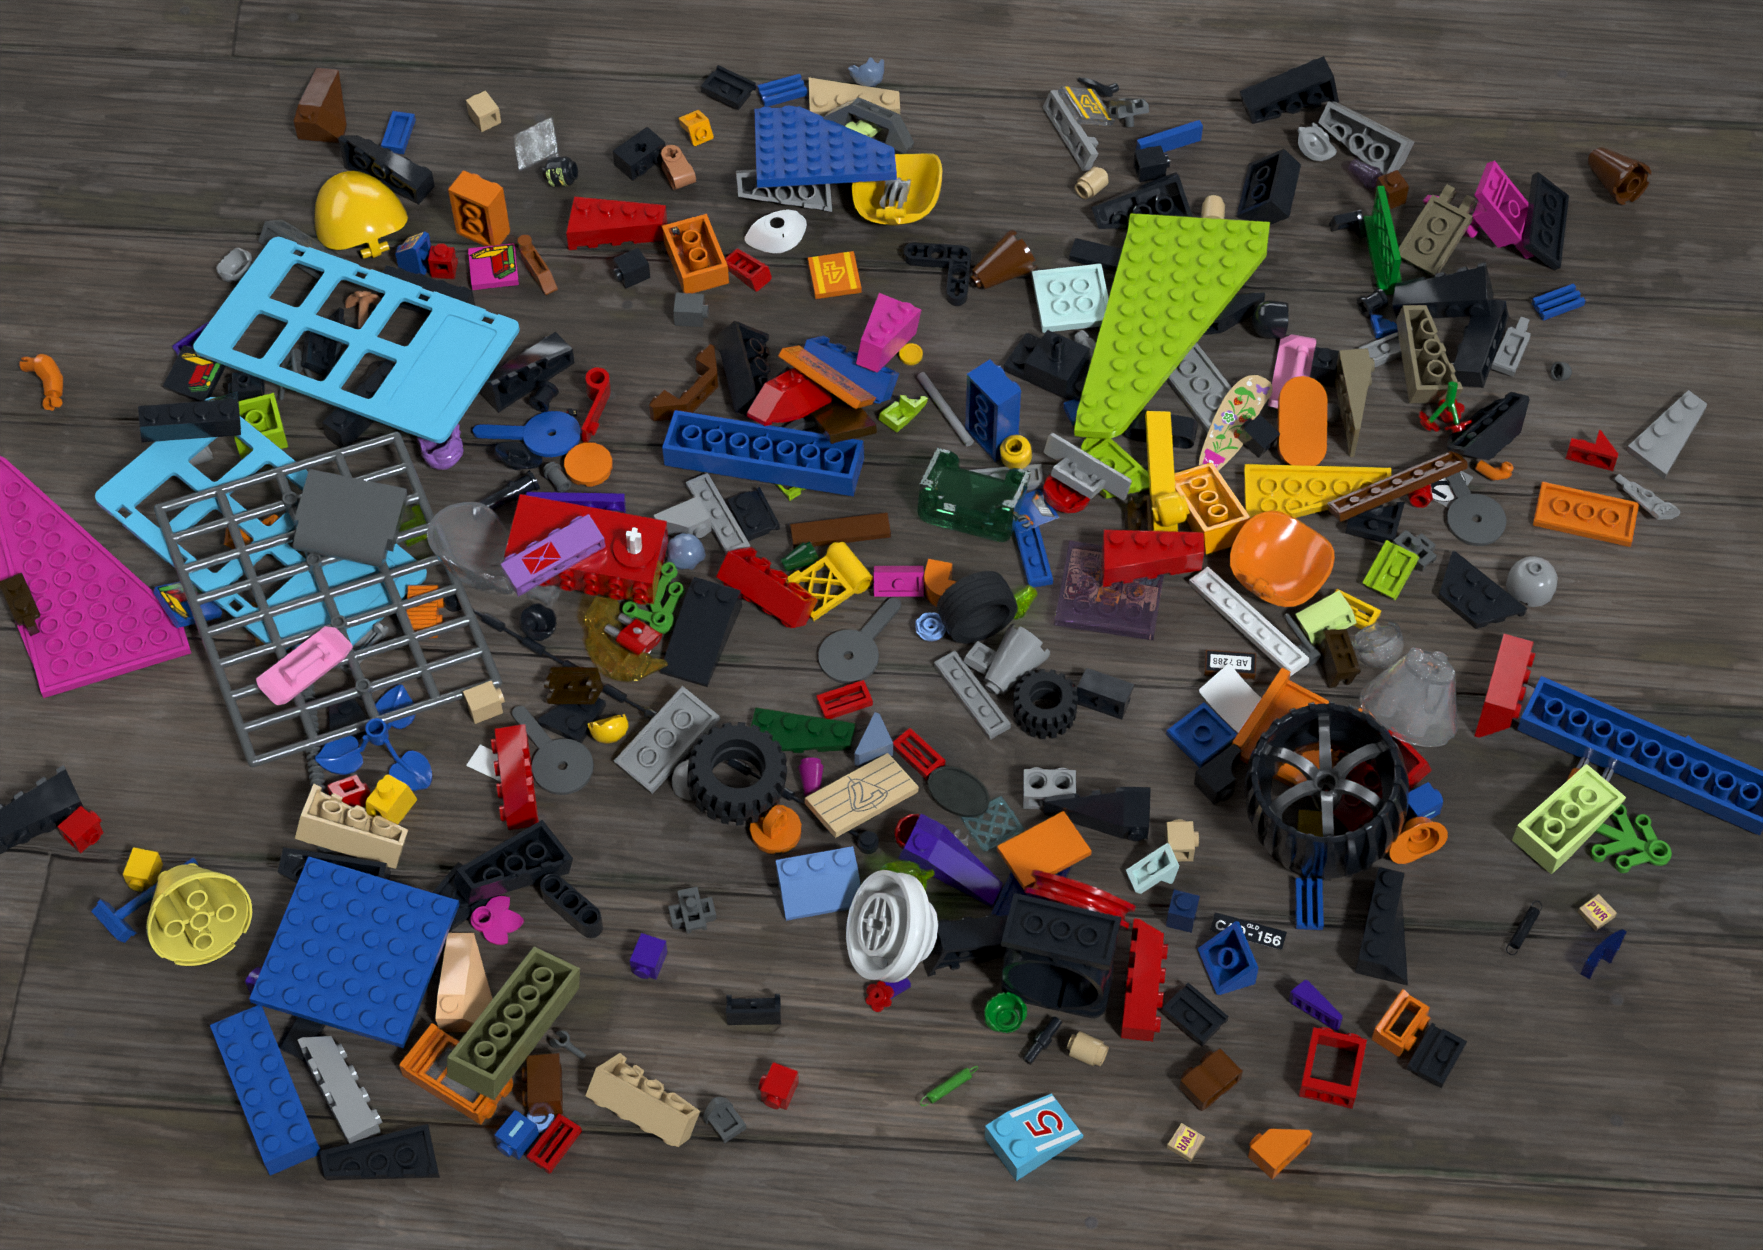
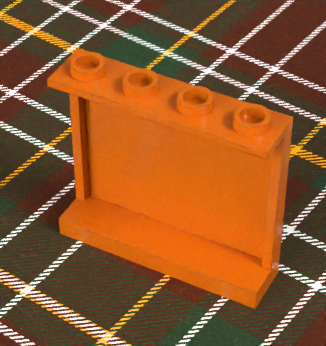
(1274, 704)

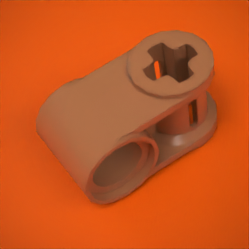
(676, 167)

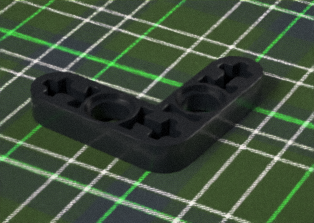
(954, 265)

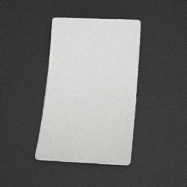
(1230, 697)

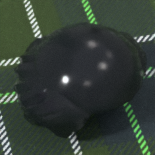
(538, 622)

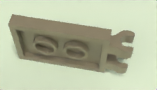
(1437, 231)

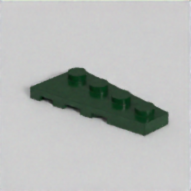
(804, 732)

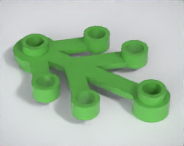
(659, 612)
(1628, 840)

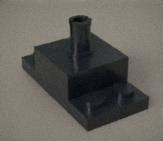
(1051, 364)

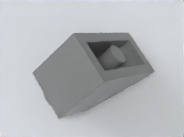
(687, 518)

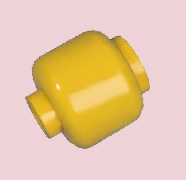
(1016, 452)
(1171, 509)

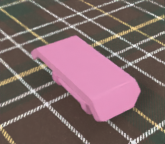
(1293, 360)
(304, 665)

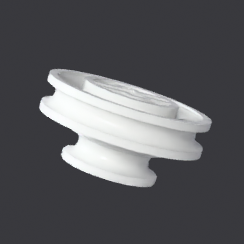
(890, 924)

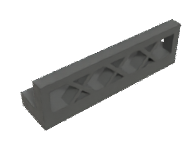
(283, 229)

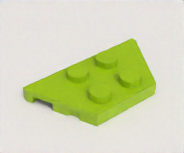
(1114, 456)

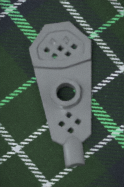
(1648, 500)

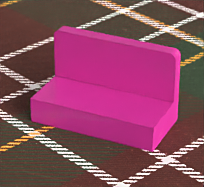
(898, 581)

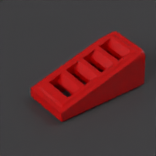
(755, 279)

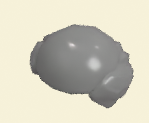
(234, 265)

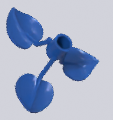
(344, 754)

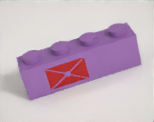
(553, 554)

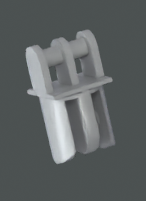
(895, 191)

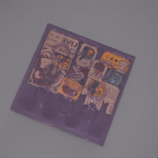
(1115, 609)

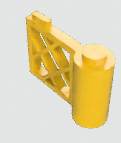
(845, 568)

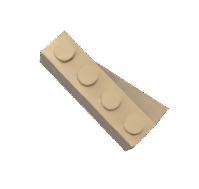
(349, 829)
(642, 1101)

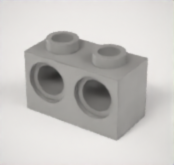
(1049, 782)

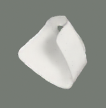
(770, 239)

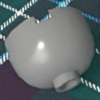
(1532, 581)

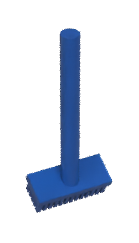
(114, 920)

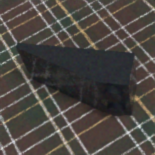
(702, 631)

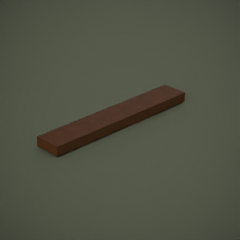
(1397, 485)

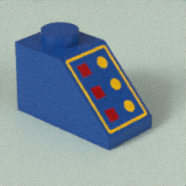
(414, 253)

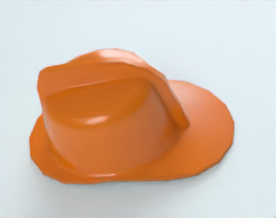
(1417, 839)

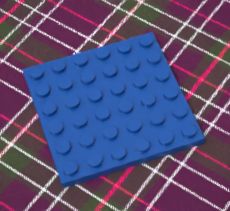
(355, 952)

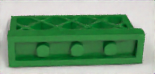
(1383, 244)

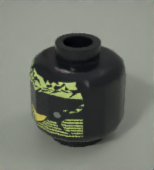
(560, 171)

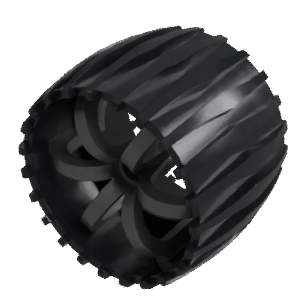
(1322, 729)

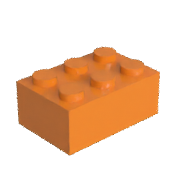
(479, 209)
(696, 254)

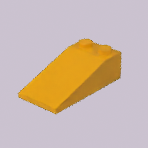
(1211, 506)

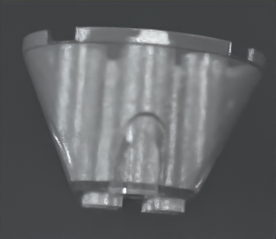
(1415, 698)

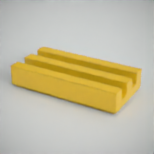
(1362, 619)

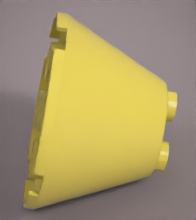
(197, 915)

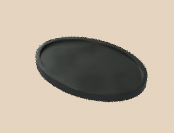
(958, 791)

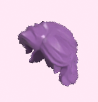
(444, 454)

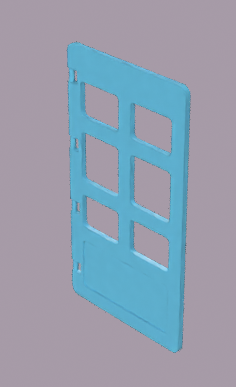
(432, 375)
(172, 459)

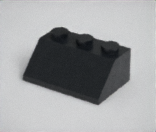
(1269, 188)

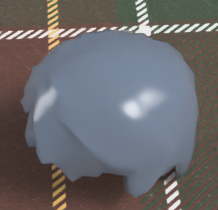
(868, 74)
(685, 551)

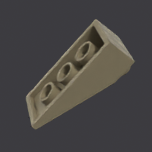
(1351, 384)

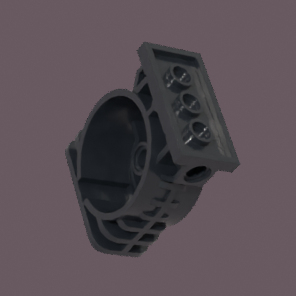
(1059, 956)

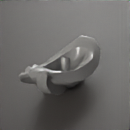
(1315, 143)

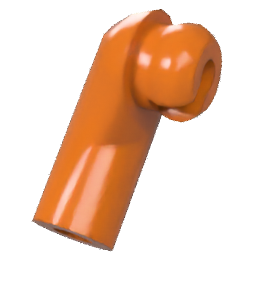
(1495, 473)

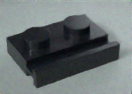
(728, 87)
(753, 514)
(1195, 1014)
(1436, 1055)

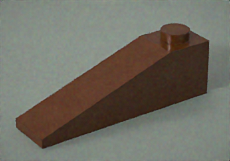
(321, 108)

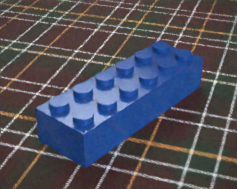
(265, 1089)

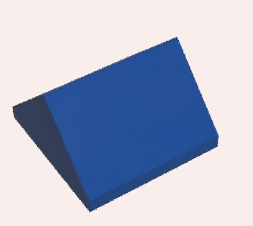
(1229, 960)

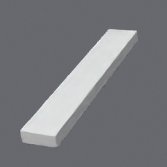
(1248, 621)

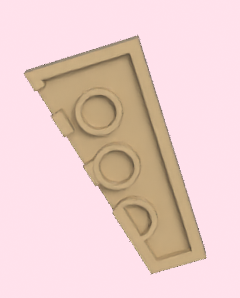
(827, 95)

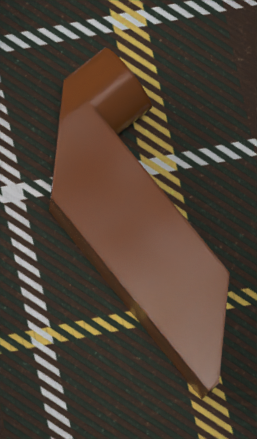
(536, 265)

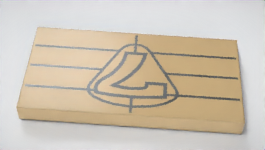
(861, 795)

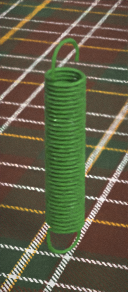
(949, 1085)

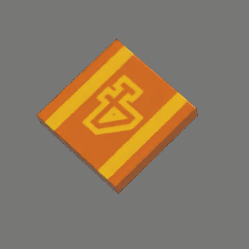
(834, 275)

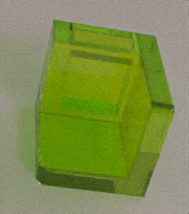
(417, 521)

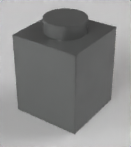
(690, 310)

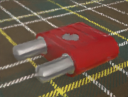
(635, 636)

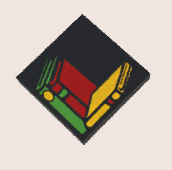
(193, 375)

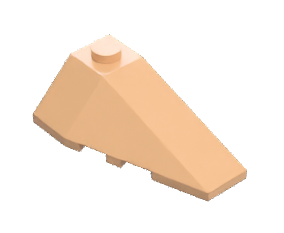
(462, 984)

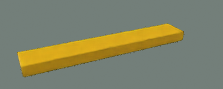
(1160, 460)

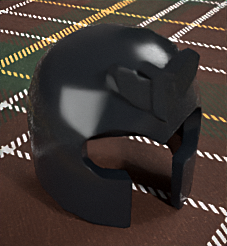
(1271, 319)

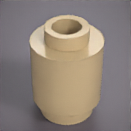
(1091, 182)
(1213, 207)
(1087, 1049)

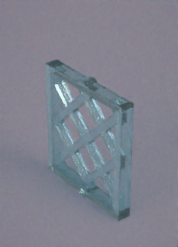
(1000, 838)

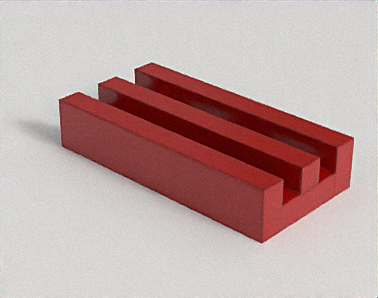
(845, 704)
(939, 760)
(541, 1162)

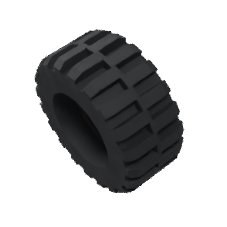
(743, 744)

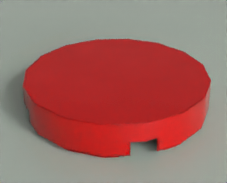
(1063, 497)

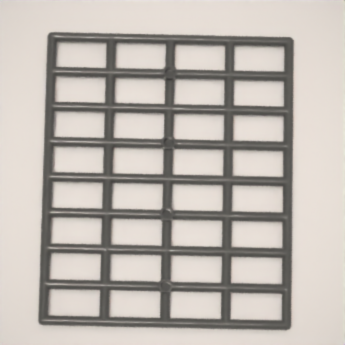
(314, 565)

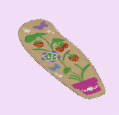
(1240, 403)

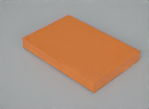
(1044, 848)

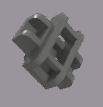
(1127, 108)
(1416, 546)
(692, 907)

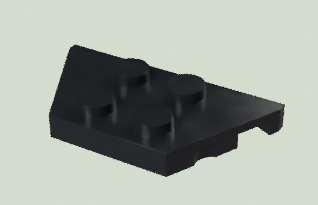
(1476, 595)

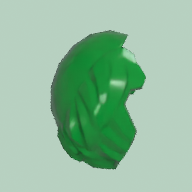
(1005, 1013)

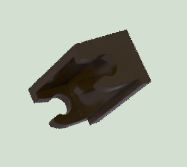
(1138, 516)
(1337, 657)
(573, 685)

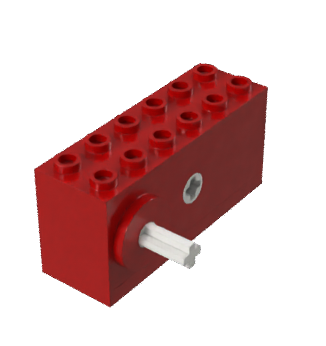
(622, 570)

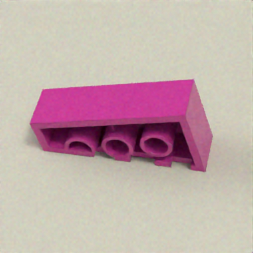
(887, 331)

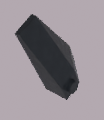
(1158, 197)
(1116, 814)
(294, 860)

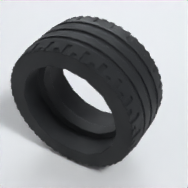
(977, 607)

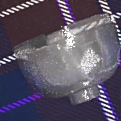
(1379, 645)

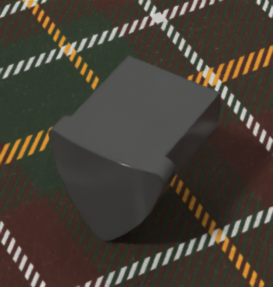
(723, 1119)

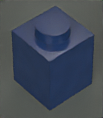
(1182, 911)

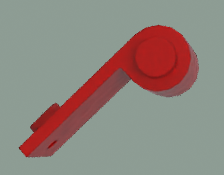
(598, 391)

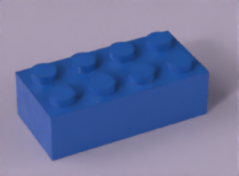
(991, 407)

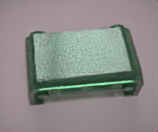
(969, 499)

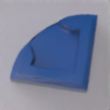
(1382, 326)

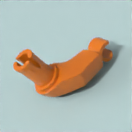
(51, 376)

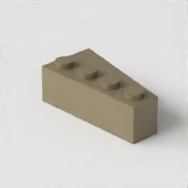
(1424, 356)

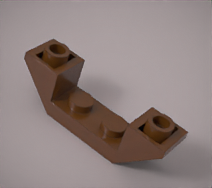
(664, 405)

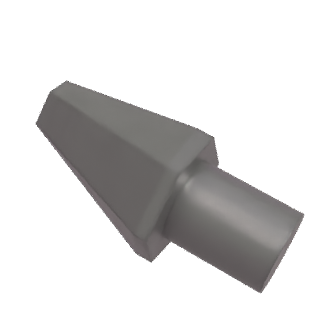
(801, 424)

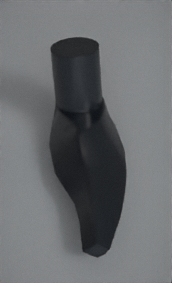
(1101, 89)

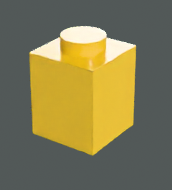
(142, 869)

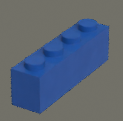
(878, 384)

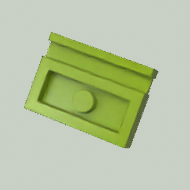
(1391, 570)

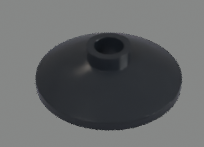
(517, 456)

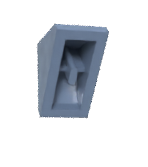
(874, 742)

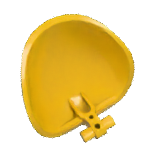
(926, 183)
(357, 211)

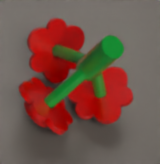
(1448, 410)

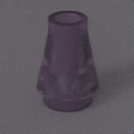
(1365, 173)

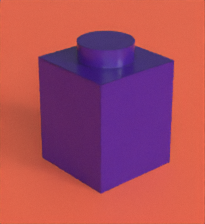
(648, 956)

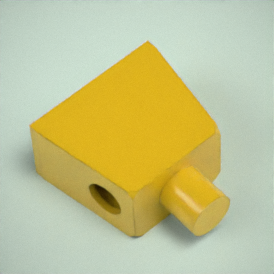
(390, 799)

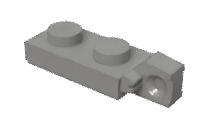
(1512, 348)

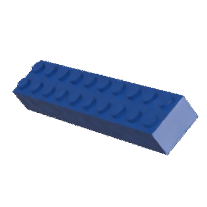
(1646, 754)

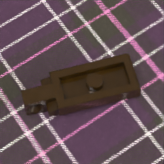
(21, 602)

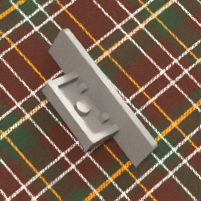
(1084, 471)

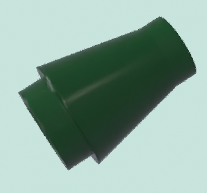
(799, 557)

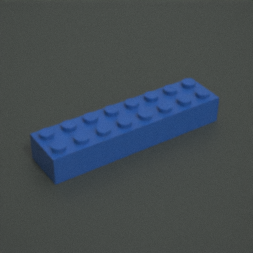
(763, 453)

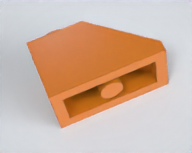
(1277, 1149)

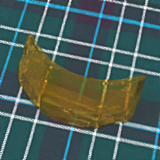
(608, 655)

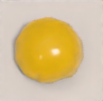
(609, 729)

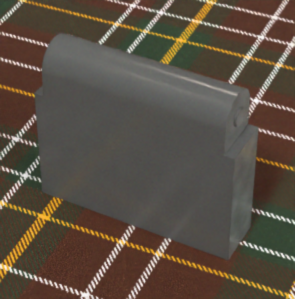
(348, 518)

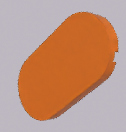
(1302, 422)

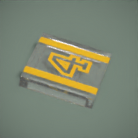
(1085, 106)

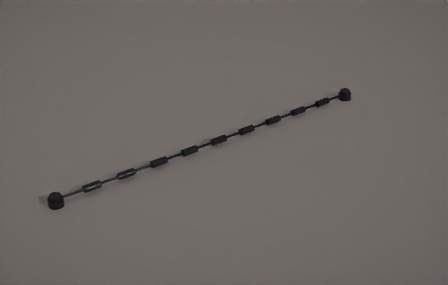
(867, 841)

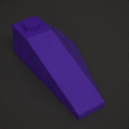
(953, 863)

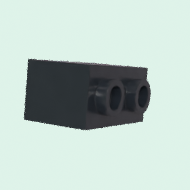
(639, 153)

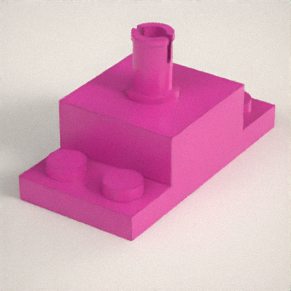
(1501, 209)

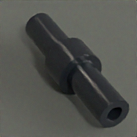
(1042, 1040)

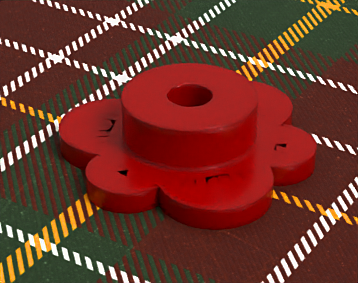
(884, 992)

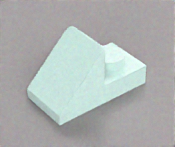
(1152, 869)

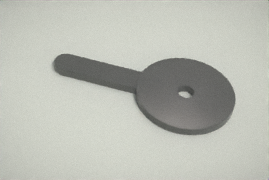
(1474, 505)
(858, 644)
(554, 753)

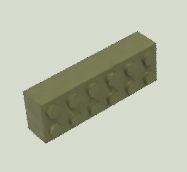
(513, 1023)

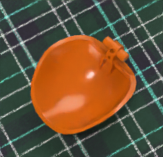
(1281, 559)

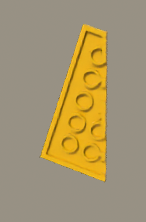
(1303, 488)

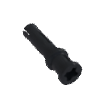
(512, 491)

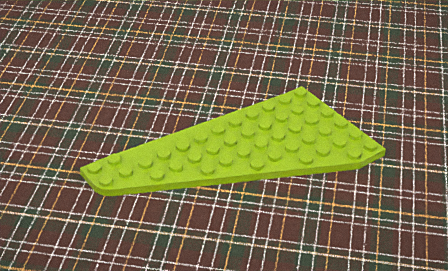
(1163, 299)

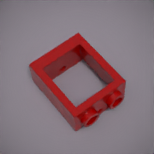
(1329, 1091)

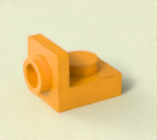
(697, 126)

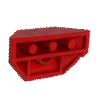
(788, 398)

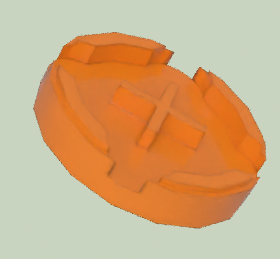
(588, 464)

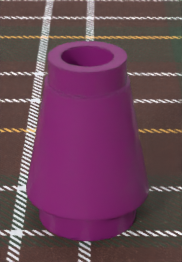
(811, 775)

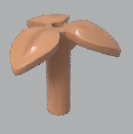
(363, 299)

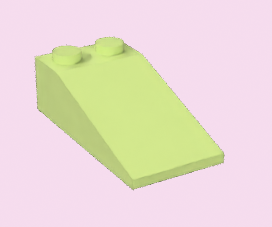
(1567, 818)

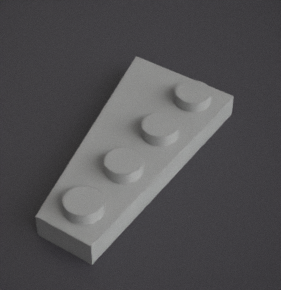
(1667, 435)

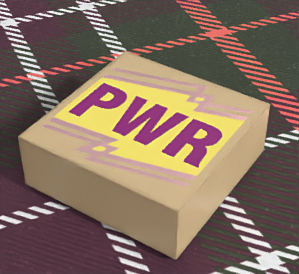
(1597, 912)
(1186, 1142)

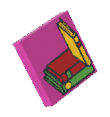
(493, 266)

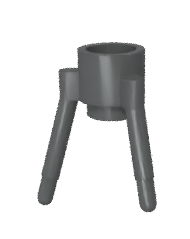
(293, 362)
(1306, 647)

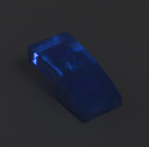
(1605, 950)

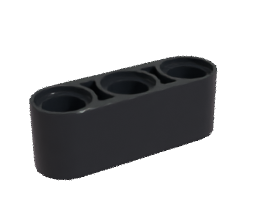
(1183, 430)
(574, 916)

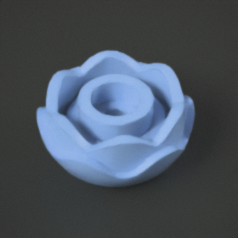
(930, 620)

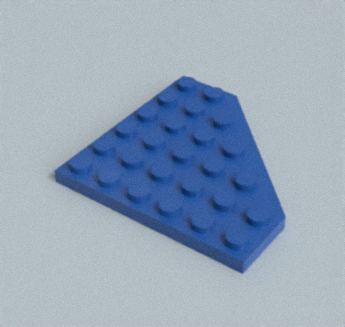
(808, 150)

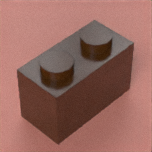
(544, 1085)

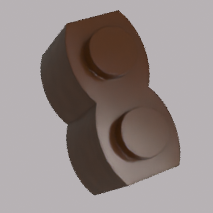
(1210, 1079)

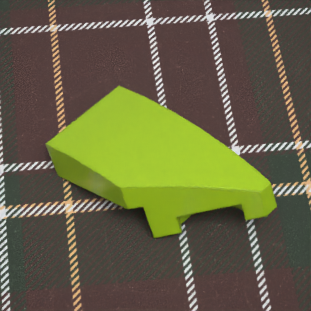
(902, 412)

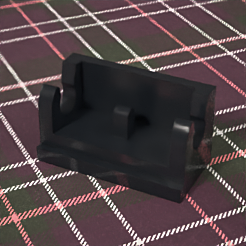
(1104, 693)
(753, 1010)

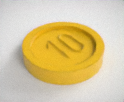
(911, 354)

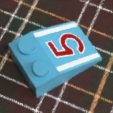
(1031, 1135)

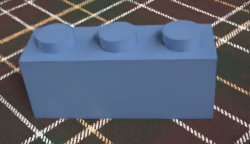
(818, 882)

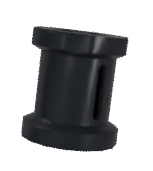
(1372, 302)
(543, 396)

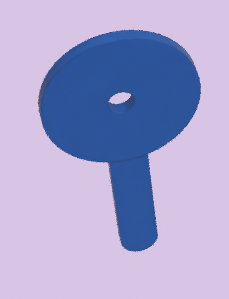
(536, 433)

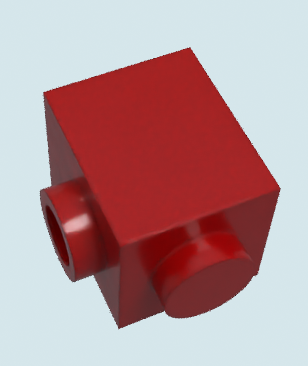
(81, 829)
(778, 1086)

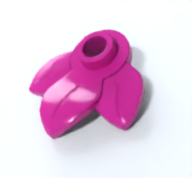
(500, 920)

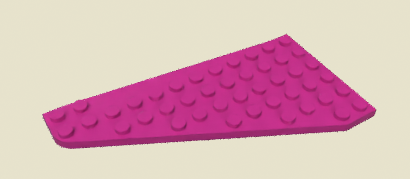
(91, 606)

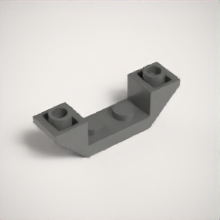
(898, 134)

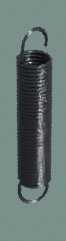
(1524, 927)

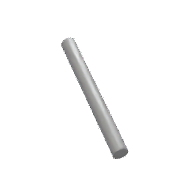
(945, 409)

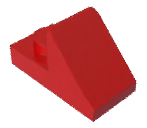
(1599, 455)

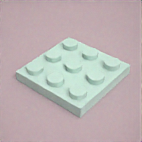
(1070, 297)

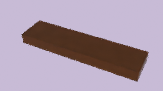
(841, 530)

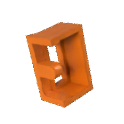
(1389, 1040)

